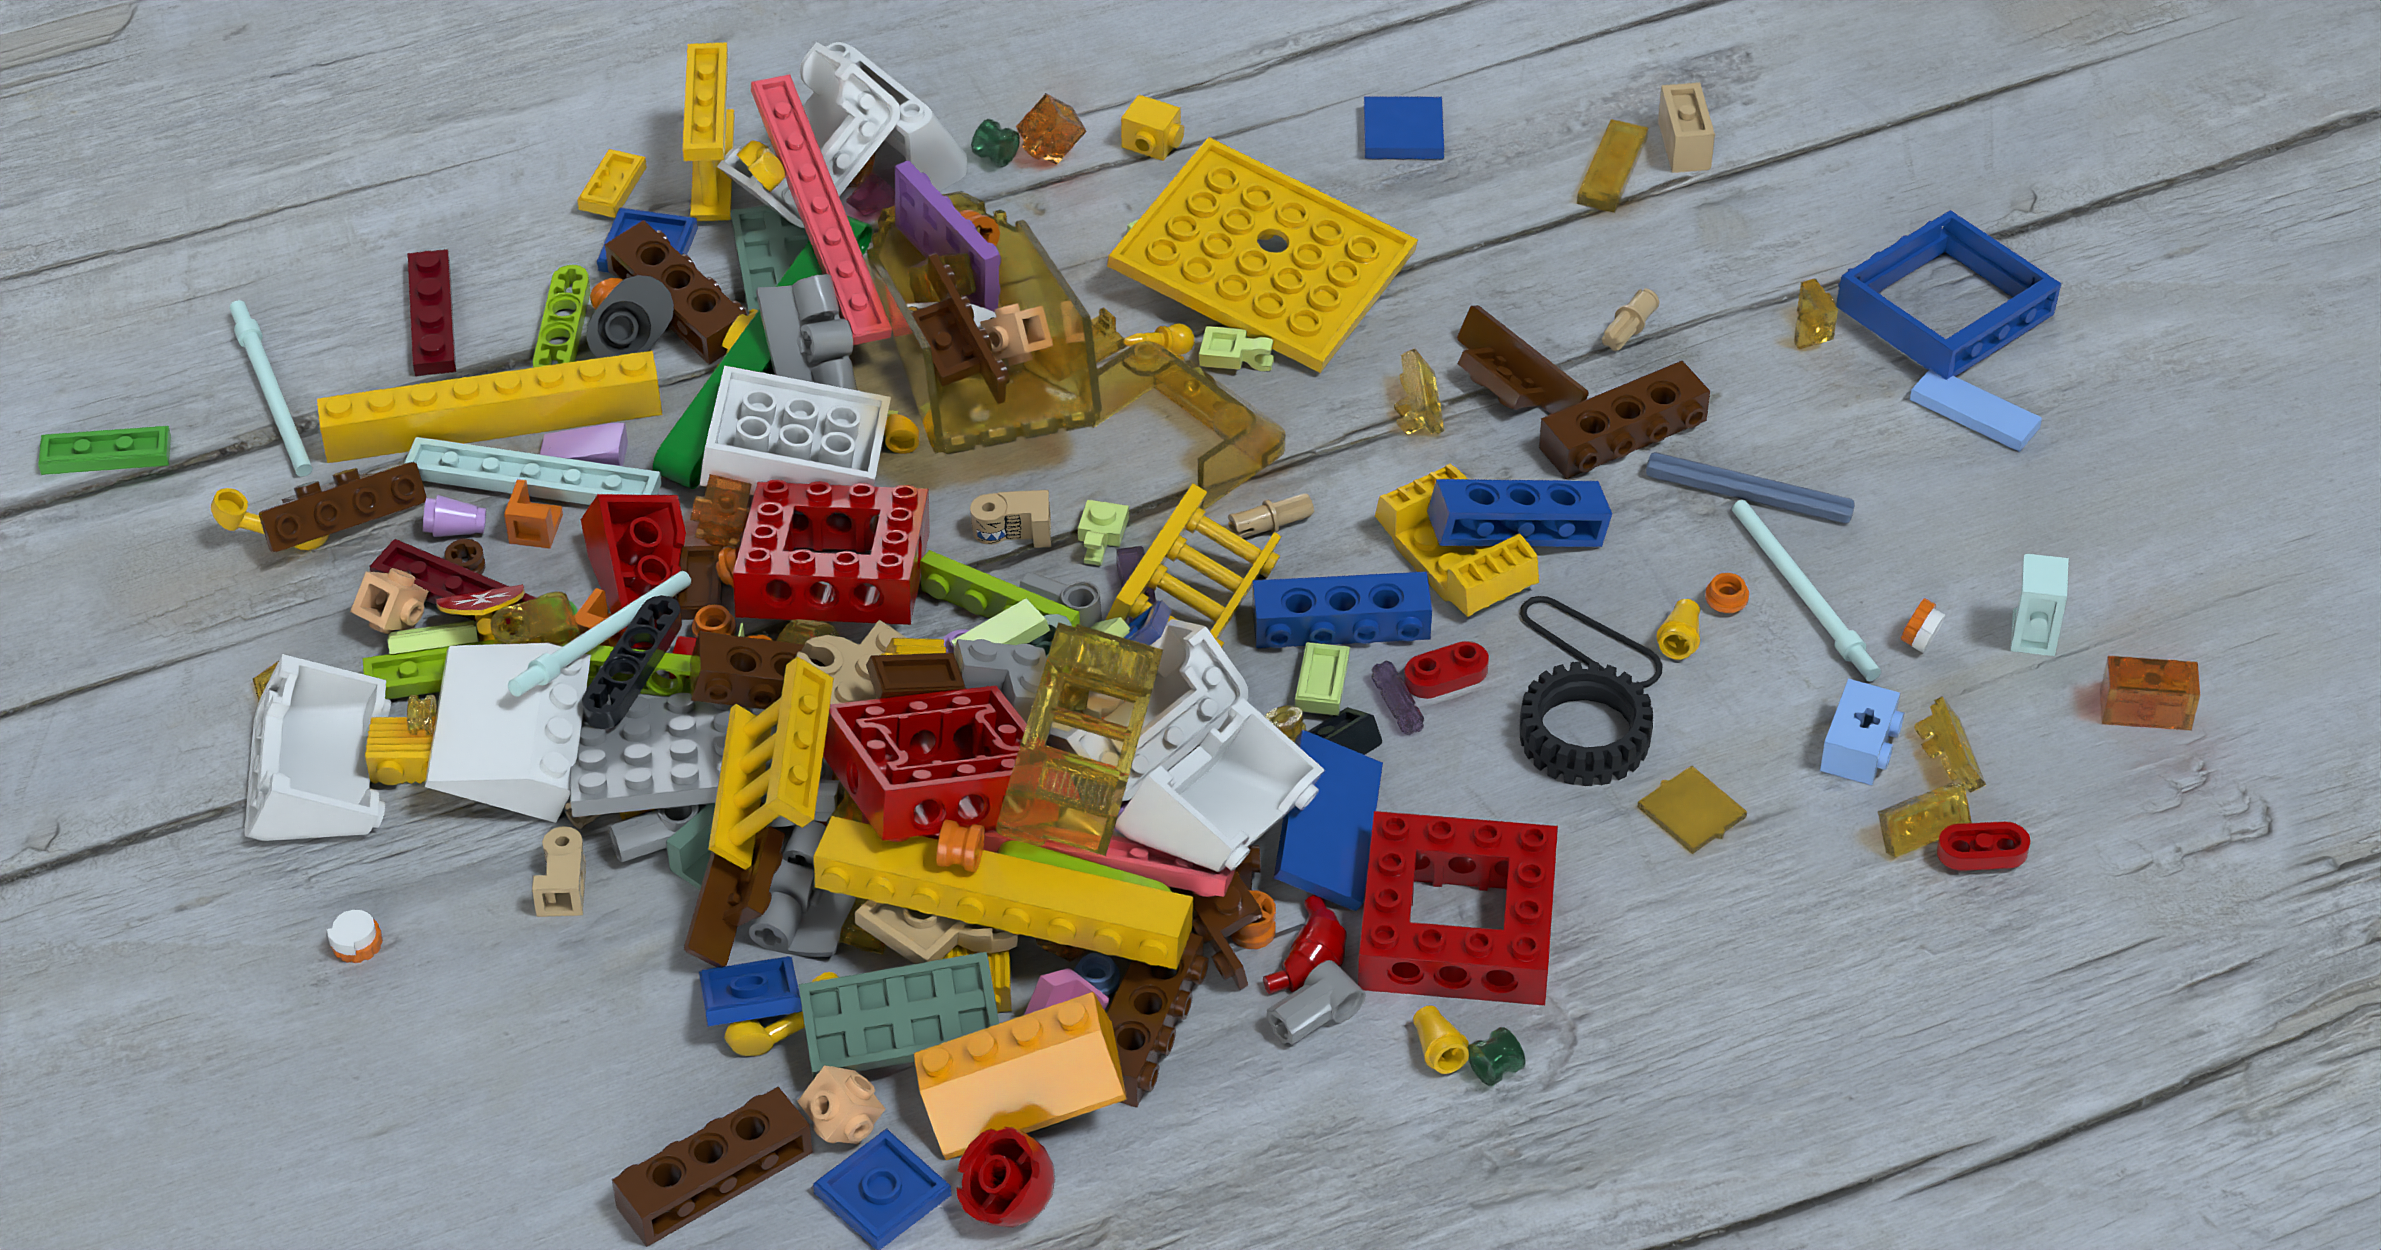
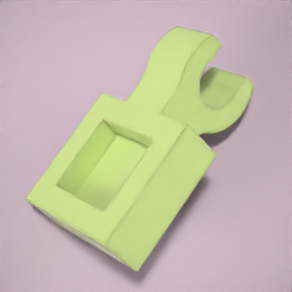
(1230, 346)
(1101, 526)

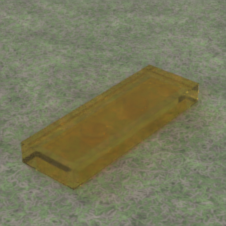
(1612, 165)

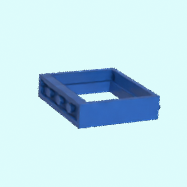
(2032, 291)

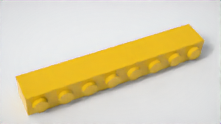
(490, 406)
(1007, 894)

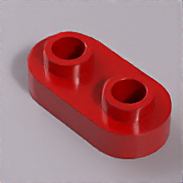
(1450, 667)
(1983, 846)

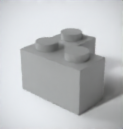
(1009, 667)

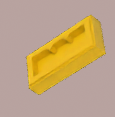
(612, 183)

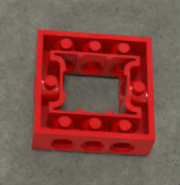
(786, 584)
(882, 761)
(1458, 959)

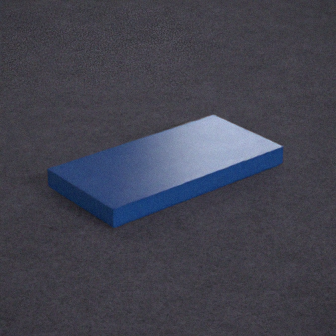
(1330, 839)

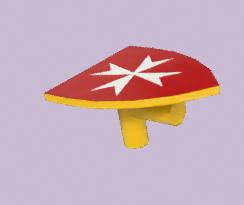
(481, 605)

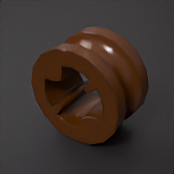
(467, 549)

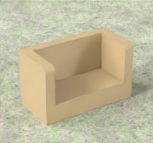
(1686, 127)

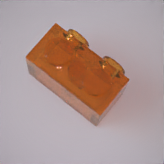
(2149, 693)

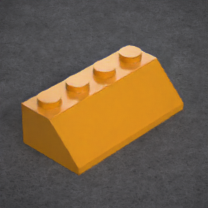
(1021, 1073)

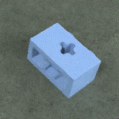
(1861, 732)

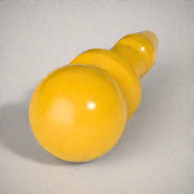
(1176, 338)

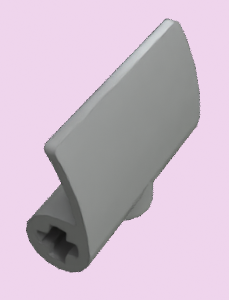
(806, 332)
(800, 916)

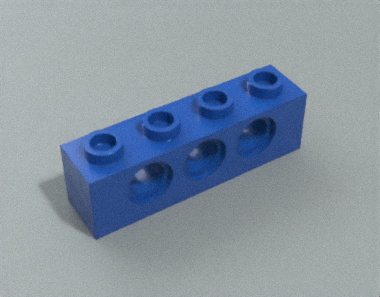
(1540, 510)
(1342, 609)

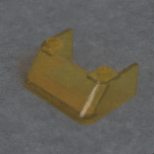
(1248, 435)

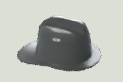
(630, 317)

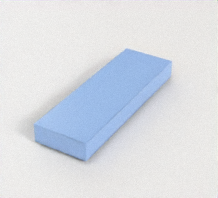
(1976, 409)

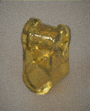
(537, 621)

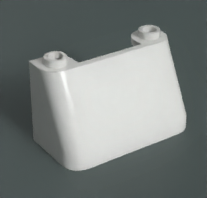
(848, 120)
(918, 130)
(1187, 700)
(311, 753)
(1222, 792)

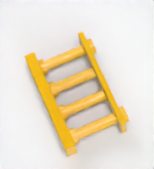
(708, 130)
(1171, 545)
(795, 765)

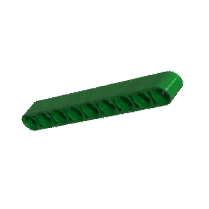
(683, 449)

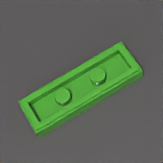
(104, 450)

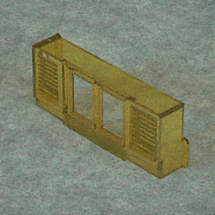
(1064, 793)

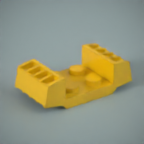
(1460, 574)

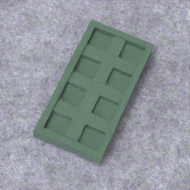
(764, 248)
(896, 1011)

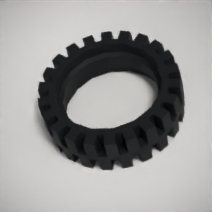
(1578, 760)

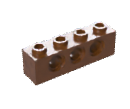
(700, 307)
(1624, 419)
(740, 669)
(1147, 1013)
(696, 1185)

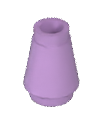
(452, 517)

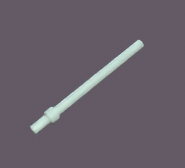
(250, 337)
(1847, 641)
(548, 666)

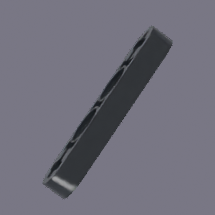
(624, 659)

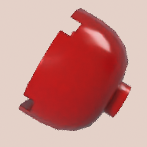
(1005, 1178)

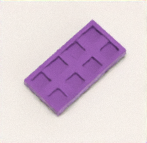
(938, 228)

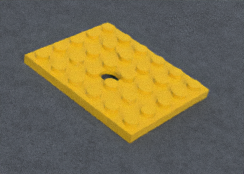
(1205, 253)

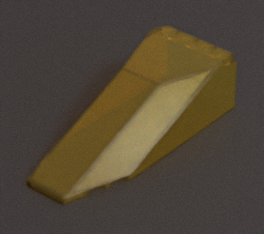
(1043, 393)

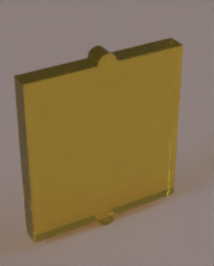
(1692, 809)

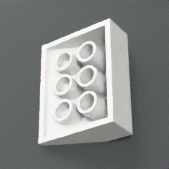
(793, 431)
(506, 745)

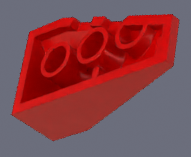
(633, 545)

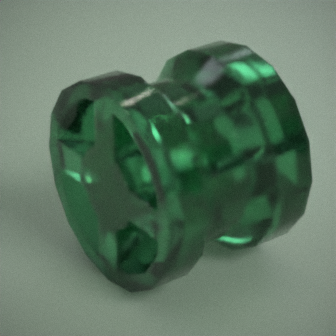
(995, 142)
(1496, 1056)

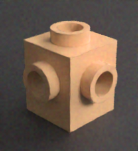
(1010, 334)
(389, 601)
(841, 1105)

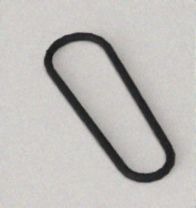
(1544, 599)

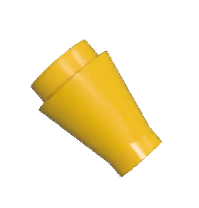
(1680, 632)
(1440, 1041)

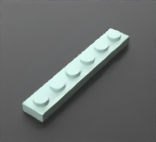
(545, 475)

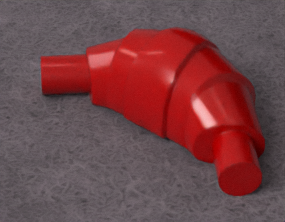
(1317, 942)

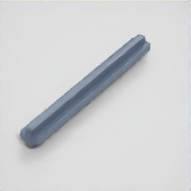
(1750, 487)

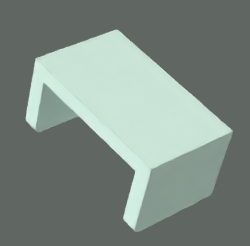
(2040, 605)

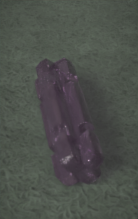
(1397, 697)

